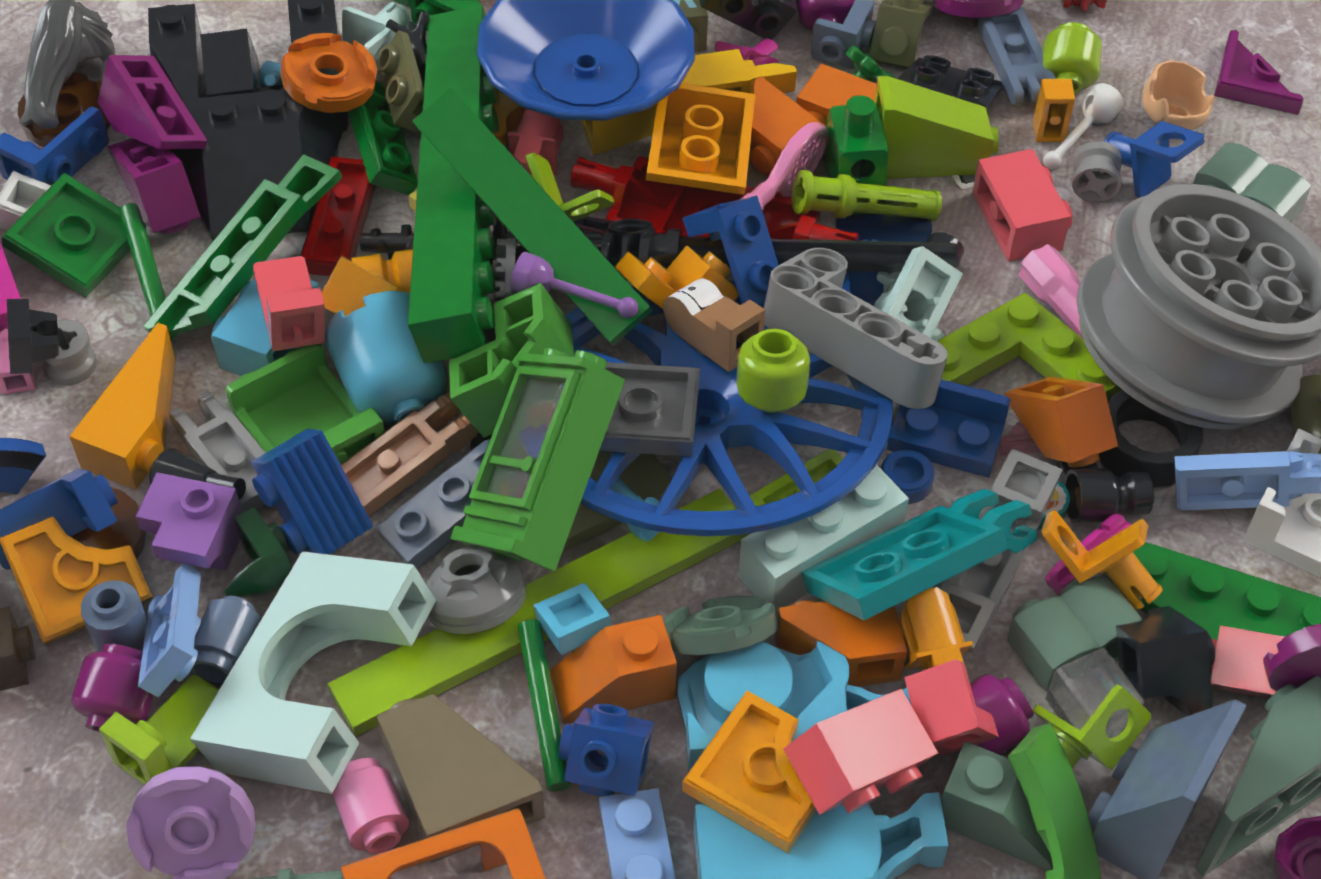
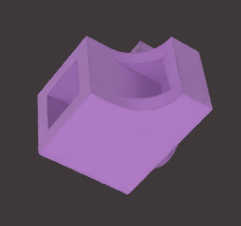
(191, 521)

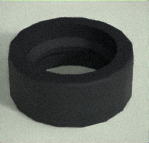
(1133, 459)

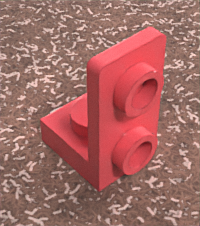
(289, 303)

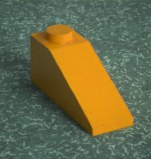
(131, 417)

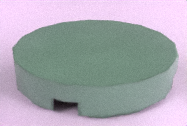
(721, 626)

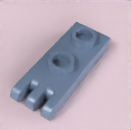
(1015, 54)
(428, 519)

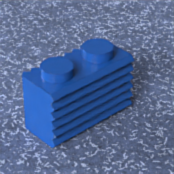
(310, 494)

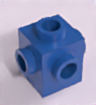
(606, 750)

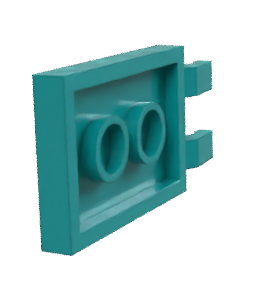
(919, 554)

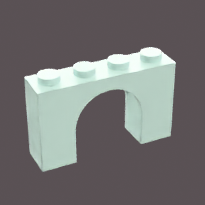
(322, 602)

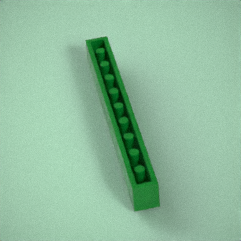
(451, 222)

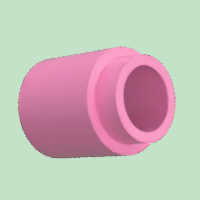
(370, 806)

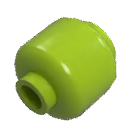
(1073, 54)
(773, 371)

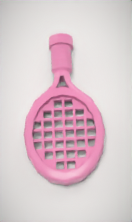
(801, 153)

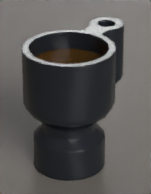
(1099, 494)

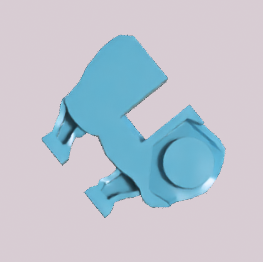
(832, 843)

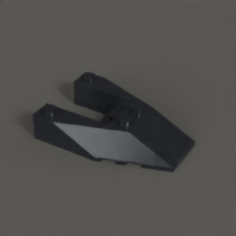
(246, 133)

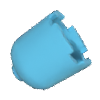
(381, 358)

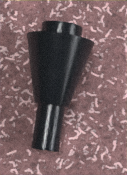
(181, 465)

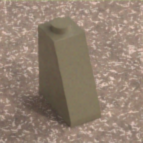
(452, 769)

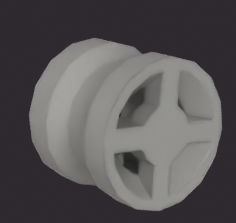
(1097, 171)
(75, 357)

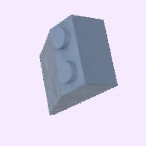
(1160, 789)

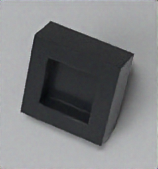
(26, 337)

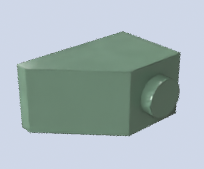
(990, 807)

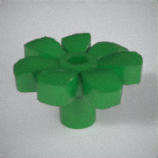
(865, 65)

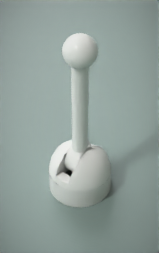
(1099, 106)

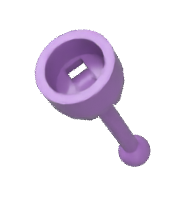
(534, 269)

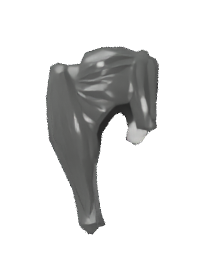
(62, 39)

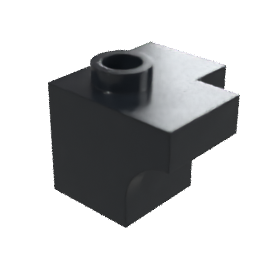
(1168, 659)

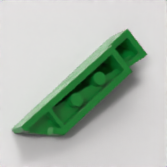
(243, 242)

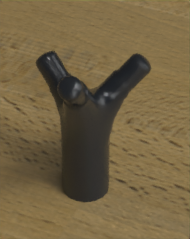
(417, 37)

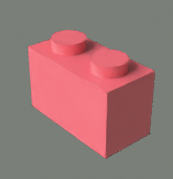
(1021, 203)
(860, 752)

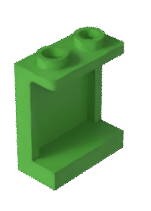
(301, 395)

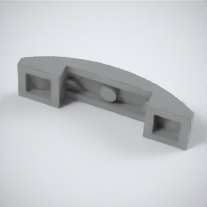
(982, 588)

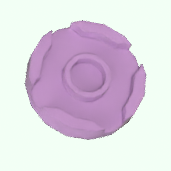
(191, 824)

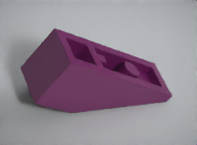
(146, 105)
(156, 185)

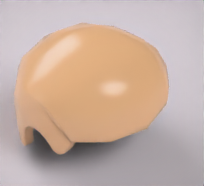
(1177, 95)

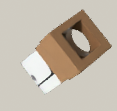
(712, 321)

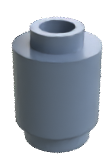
(114, 615)
(222, 637)

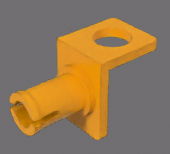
(1112, 556)

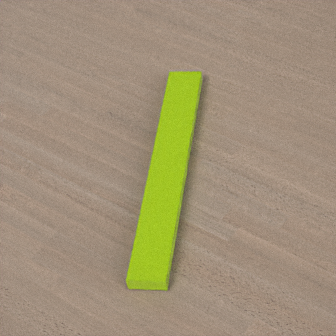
(448, 659)

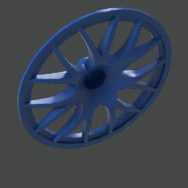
(729, 422)

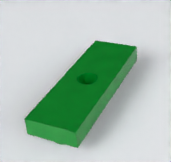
(382, 145)

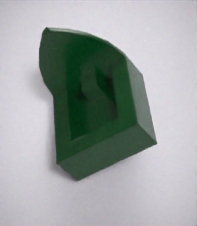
(267, 551)

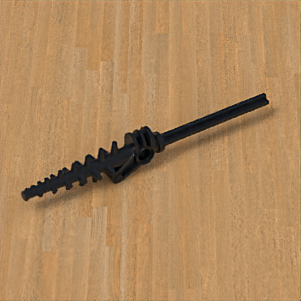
(643, 241)

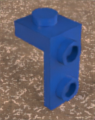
(74, 501)

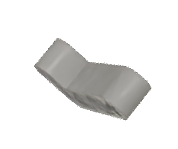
(850, 333)

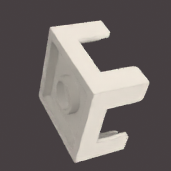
(1292, 530)

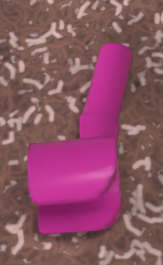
(759, 53)

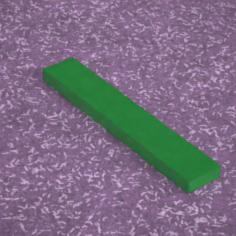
(527, 210)

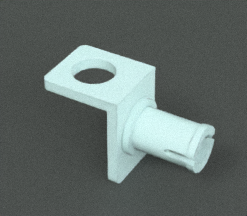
(371, 29)

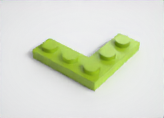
(1021, 330)

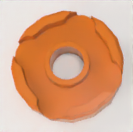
(328, 92)

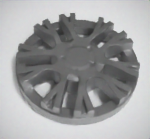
(504, 268)

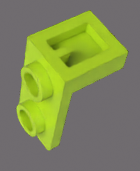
(165, 738)

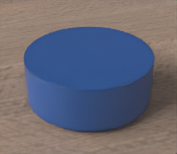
(910, 472)

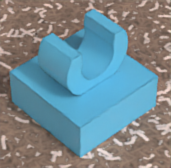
(571, 617)

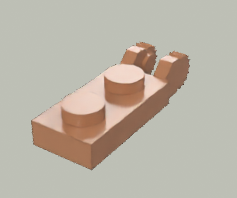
(407, 452)

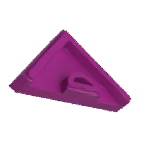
(1253, 80)

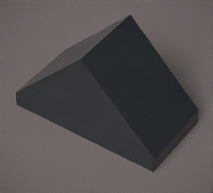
(229, 63)

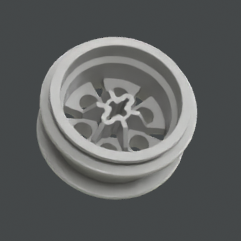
(1204, 306)

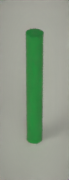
(142, 256)
(543, 703)

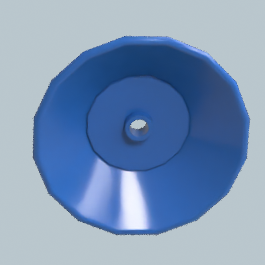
(586, 54)

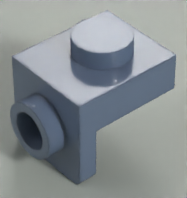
(833, 39)

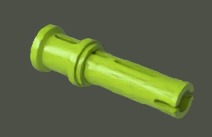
(841, 193)

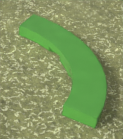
(1056, 804)

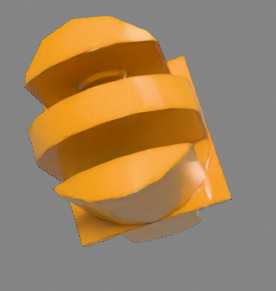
(932, 630)

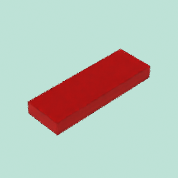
(338, 218)

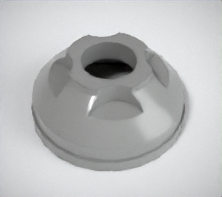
(477, 599)

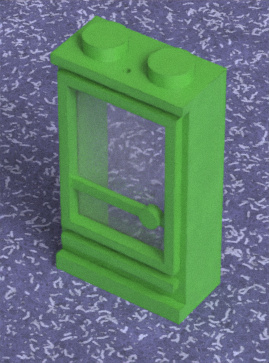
(540, 456)

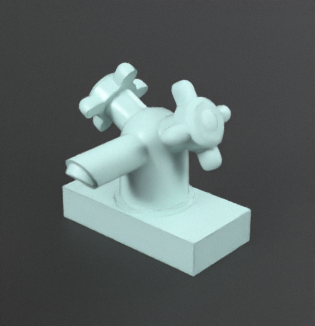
(919, 291)

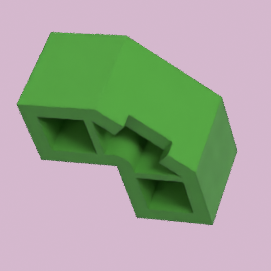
(484, 375)

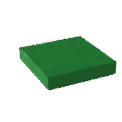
(70, 235)

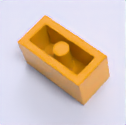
(1053, 110)

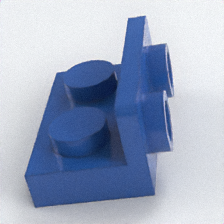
(956, 430)

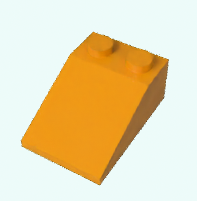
(702, 139)

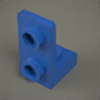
(64, 154)
(745, 242)

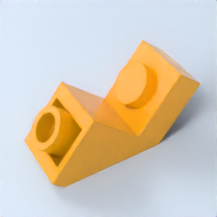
(659, 283)

